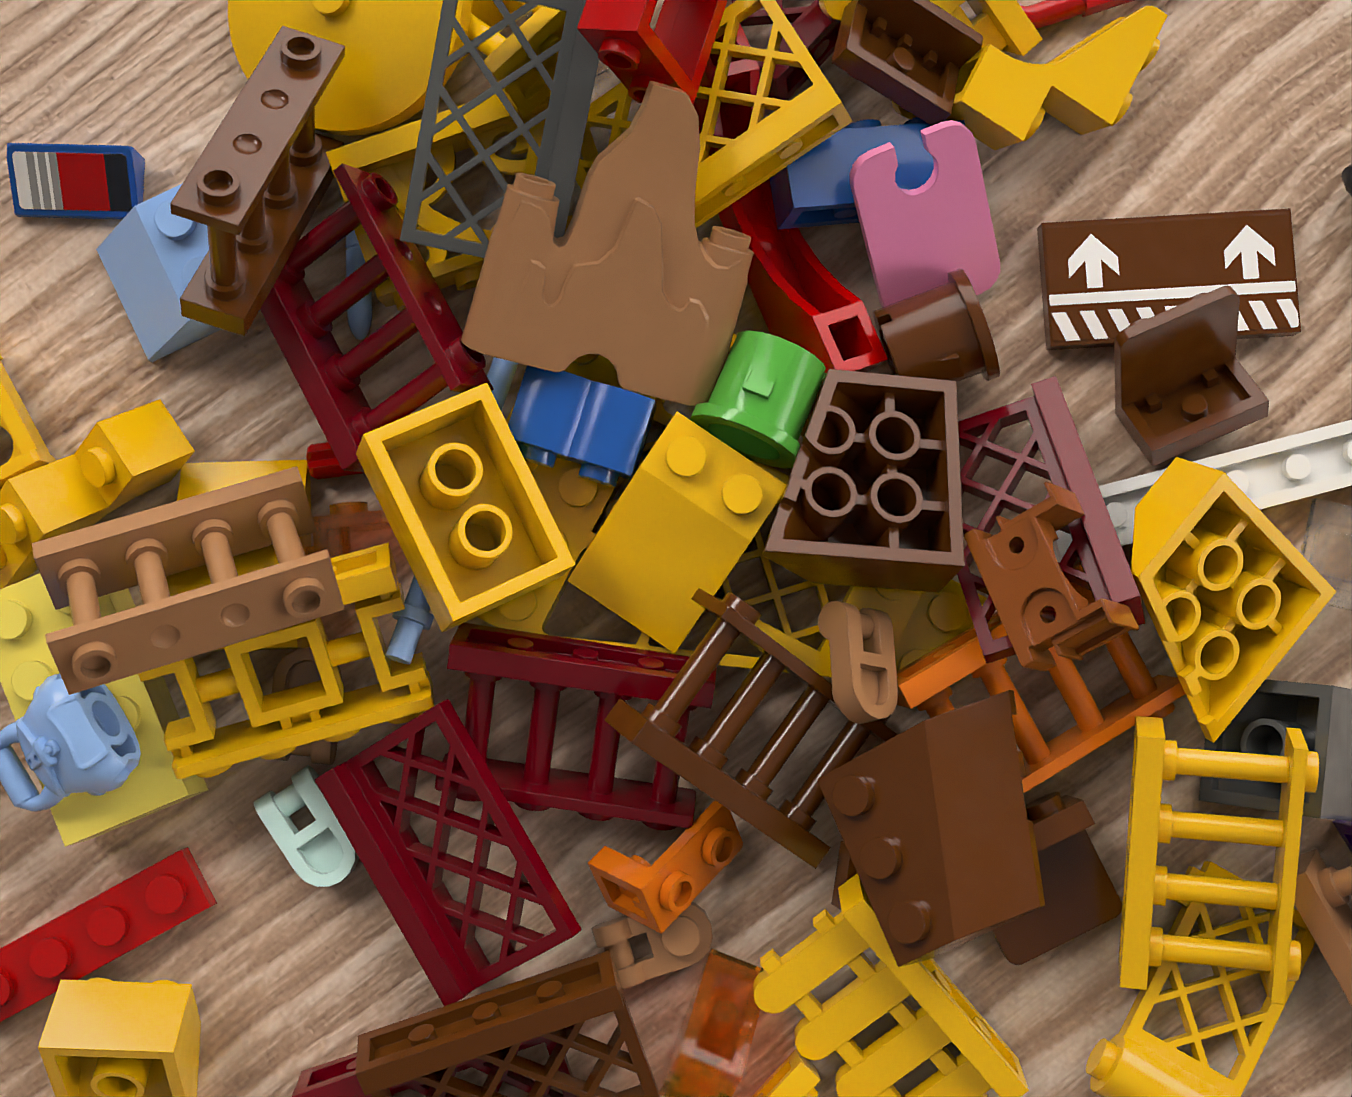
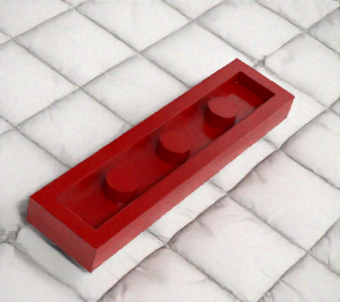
(101, 930)

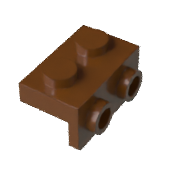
(906, 53)

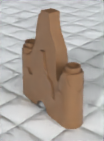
(625, 271)

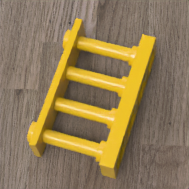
(1156, 823)

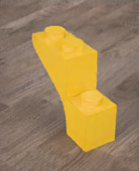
(1081, 87)
(108, 469)

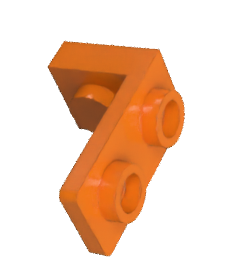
(668, 886)

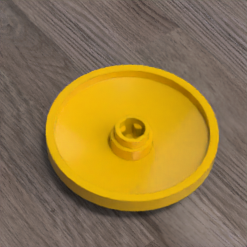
(384, 60)

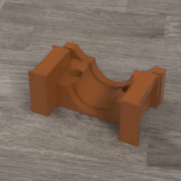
(1032, 588)

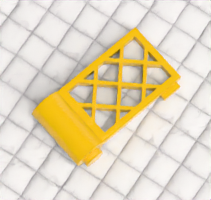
(1146, 1066)

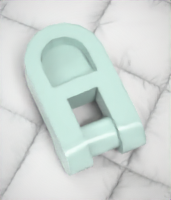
(319, 851)

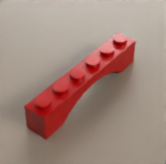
(785, 276)

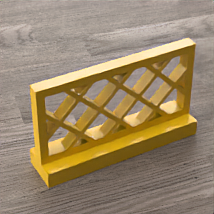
(769, 142)

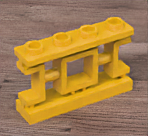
(311, 710)

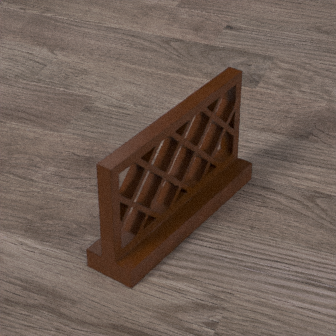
(503, 1018)

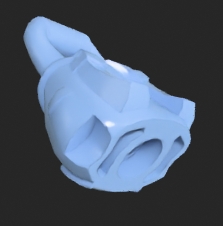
(69, 743)

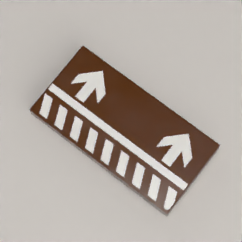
(1130, 269)

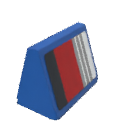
(75, 180)

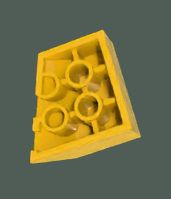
(1219, 588)

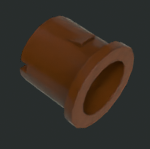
(938, 334)

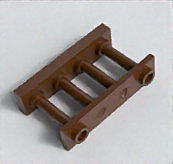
(259, 181)
(704, 758)

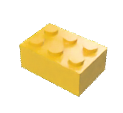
(464, 506)

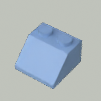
(150, 266)

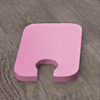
(931, 229)

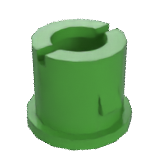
(762, 398)

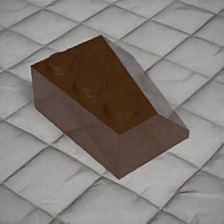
(941, 829)

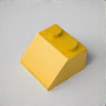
(122, 1039)

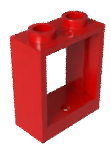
(668, 55)

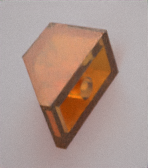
(715, 1031)

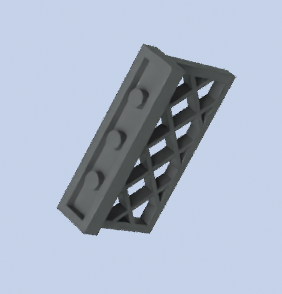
(562, 130)

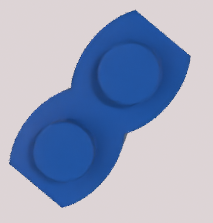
(581, 423)

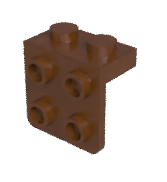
(1182, 377)
(1073, 882)

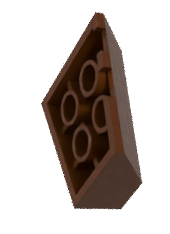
(875, 486)

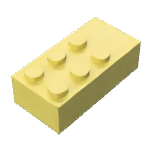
(27, 662)

